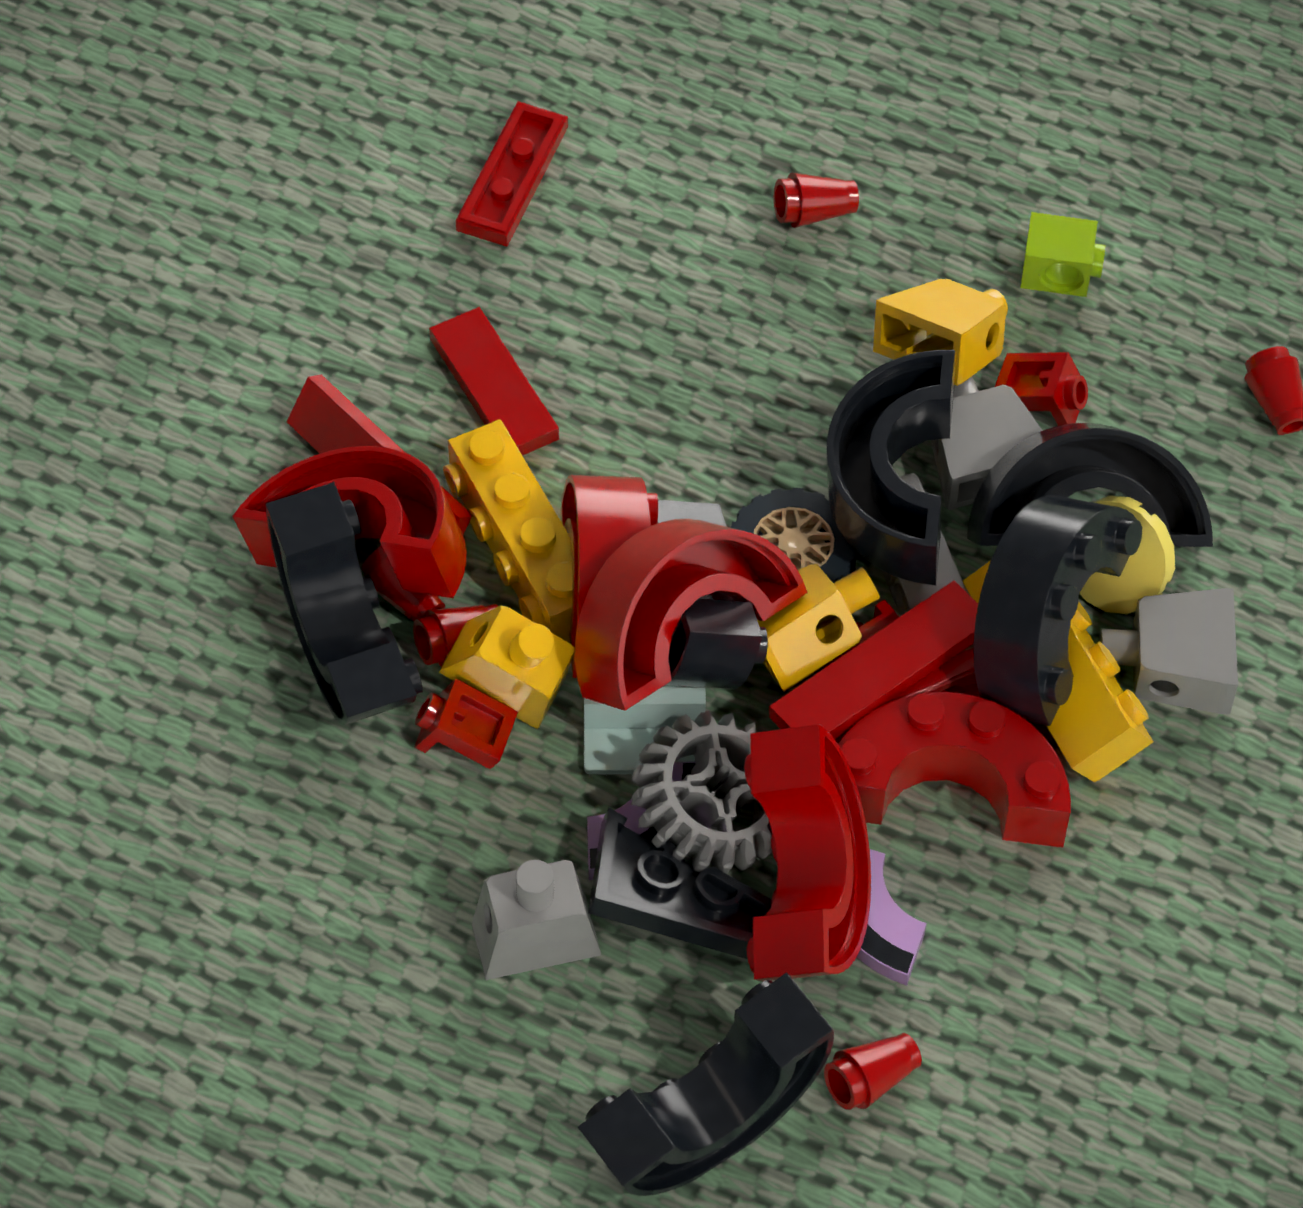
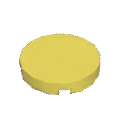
(1144, 572)

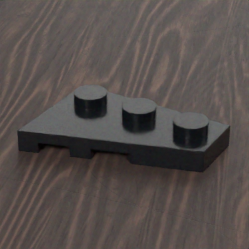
(667, 896)

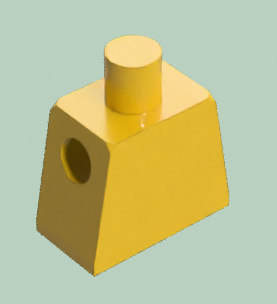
(942, 318)
(816, 625)
(511, 661)

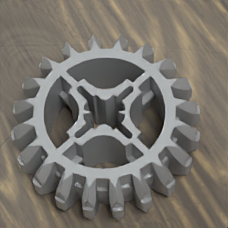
(719, 765)

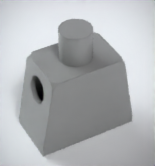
(981, 433)
(1181, 649)
(533, 919)

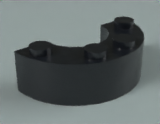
(868, 433)
(1085, 458)
(1035, 594)
(334, 606)
(714, 638)
(722, 1104)

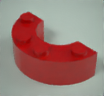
(394, 501)
(599, 518)
(648, 587)
(965, 743)
(819, 851)

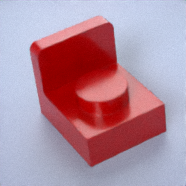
(1046, 383)
(465, 723)

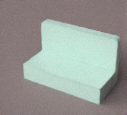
(618, 736)

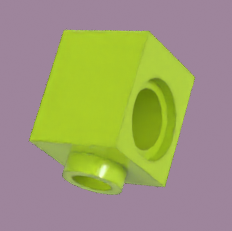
(1061, 254)

